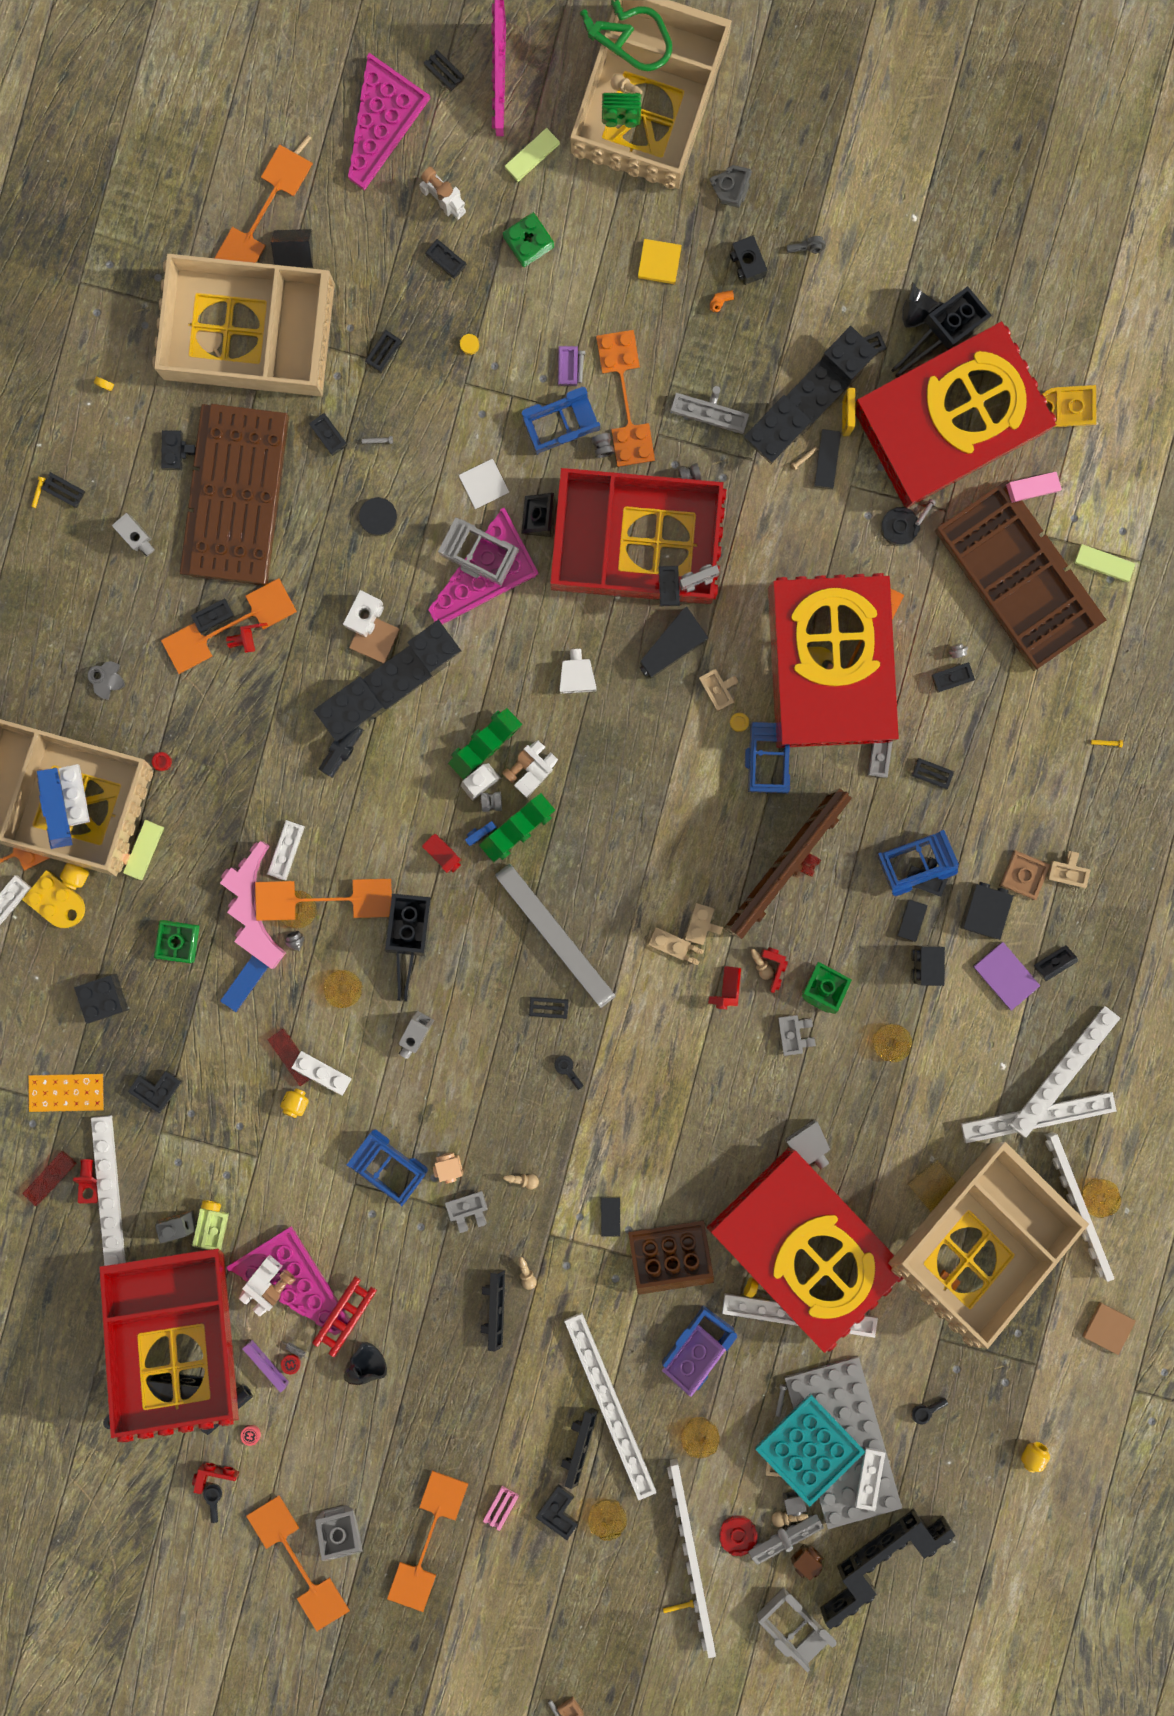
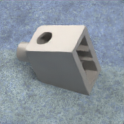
(128, 529)
(417, 1029)
(810, 1144)

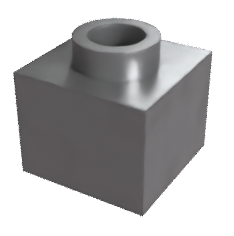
(794, 1503)

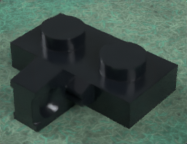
(174, 450)
(932, 886)

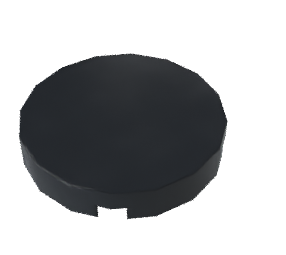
(378, 516)
(899, 526)

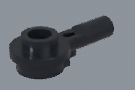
(564, 1065)
(921, 1414)
(212, 1494)

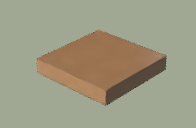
(378, 643)
(1024, 875)
(1109, 1328)

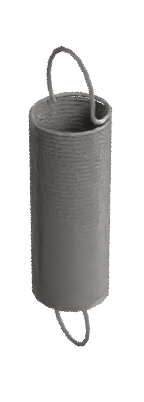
(295, 1350)

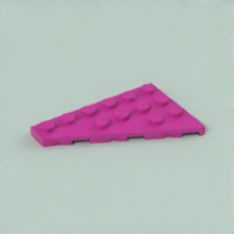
(498, 32)
(385, 115)
(468, 592)
(309, 1292)

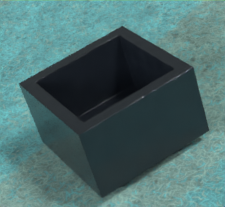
(928, 965)
(101, 998)

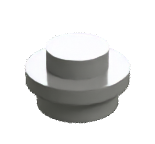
(958, 650)

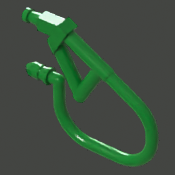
(594, 34)

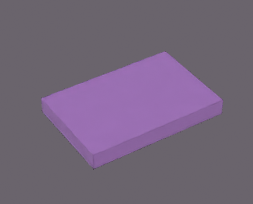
(1006, 976)
(694, 1360)

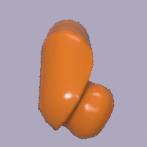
(719, 298)

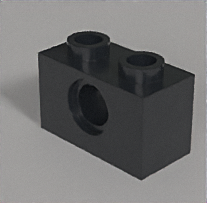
(748, 249)

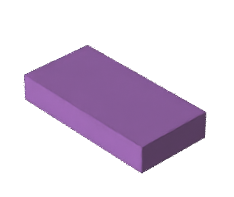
(567, 365)

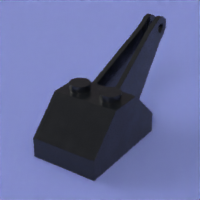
(951, 323)
(407, 932)
(162, 1388)

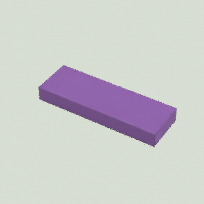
(265, 1365)

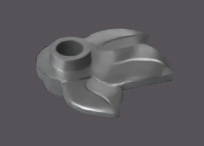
(108, 681)

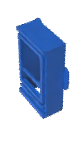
(583, 412)
(765, 732)
(54, 808)
(942, 851)
(366, 1153)
(726, 1340)

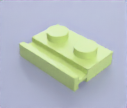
(210, 1229)

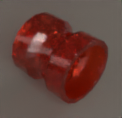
(811, 860)

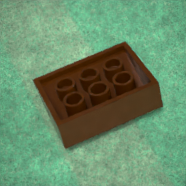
(671, 1257)

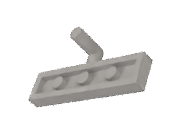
(710, 412)
(786, 1539)

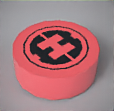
(250, 1435)

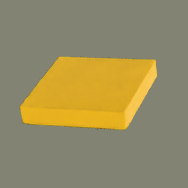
(659, 261)
(848, 412)

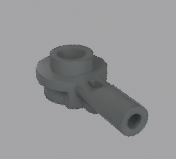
(813, 244)

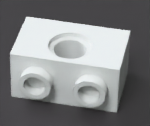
(363, 602)

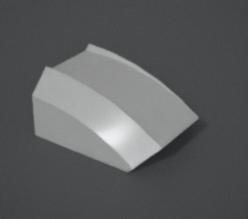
(338, 1533)

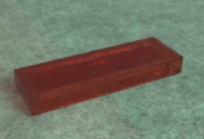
(288, 1053)
(49, 1178)

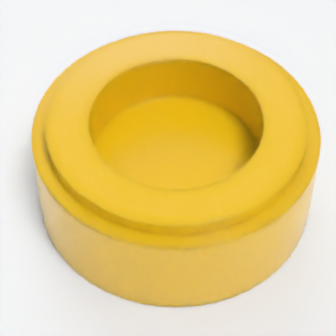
(469, 344)
(103, 383)
(739, 722)
(211, 1205)
(751, 1287)

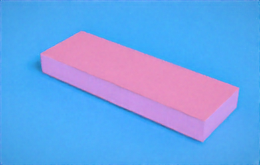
(1033, 487)

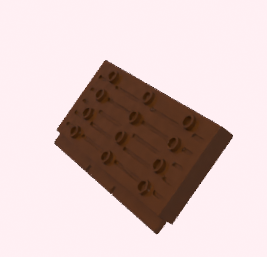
(234, 494)
(1020, 576)
(788, 863)

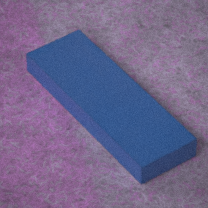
(244, 983)

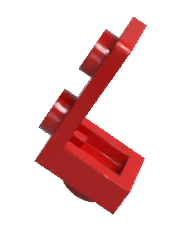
(442, 853)
(772, 954)
(730, 989)
(210, 1469)

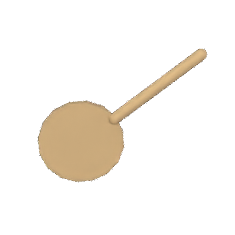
(209, 341)

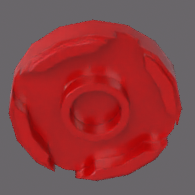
(738, 1535)

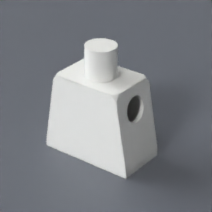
(577, 674)
(479, 781)

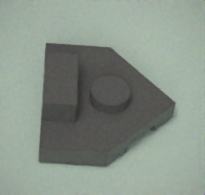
(732, 185)

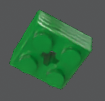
(621, 109)
(527, 251)
(167, 950)

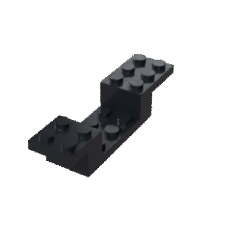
(811, 396)
(389, 683)
(854, 1568)

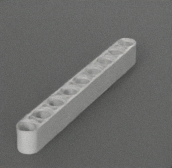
(555, 935)

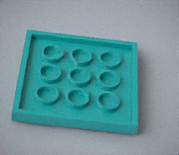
(810, 1449)

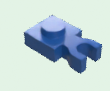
(476, 835)

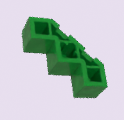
(484, 743)
(517, 828)

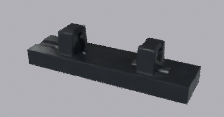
(496, 1310)
(576, 1464)

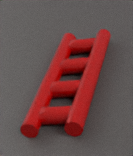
(345, 1328)

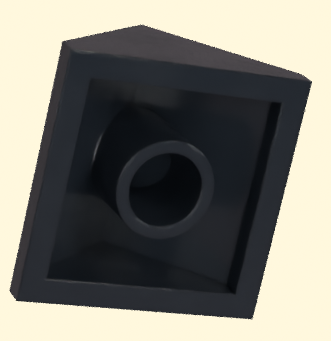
(292, 248)
(538, 515)

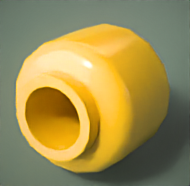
(74, 876)
(294, 1103)
(1035, 1457)

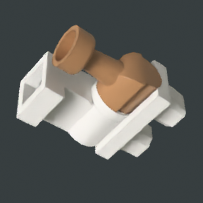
(448, 198)
(536, 768)
(262, 1290)

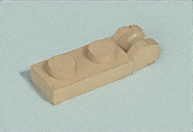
(673, 945)

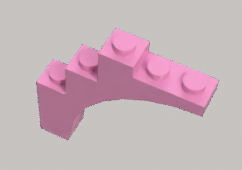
(242, 883)

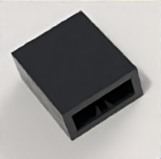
(986, 910)

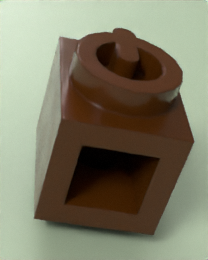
(807, 1562)

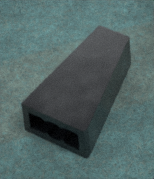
(676, 642)

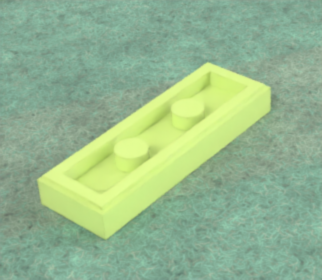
(532, 155)
(1104, 563)
(143, 850)

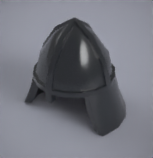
(917, 307)
(365, 1365)

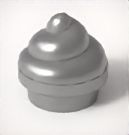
(294, 940)

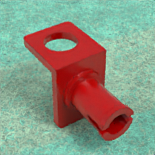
(245, 638)
(86, 1181)

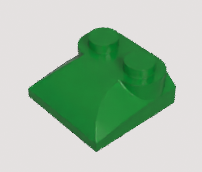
(826, 988)

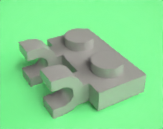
(705, 575)
(790, 1034)
(467, 1206)

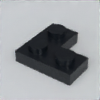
(156, 1095)
(553, 1513)

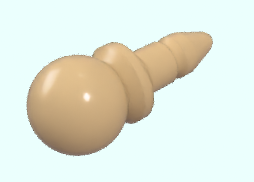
(623, 84)
(765, 971)
(529, 1181)
(528, 1280)
(779, 1518)

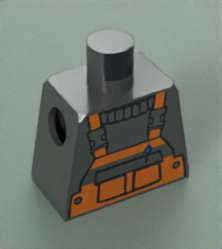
(174, 1227)

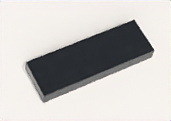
(827, 459)

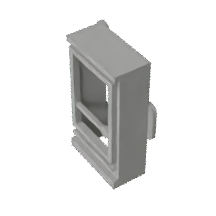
(455, 540)
(810, 1645)

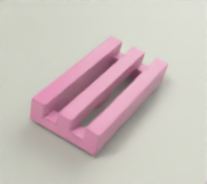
(492, 1522)

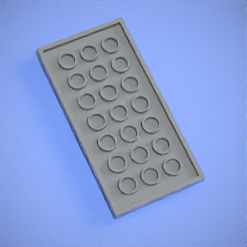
(845, 1395)

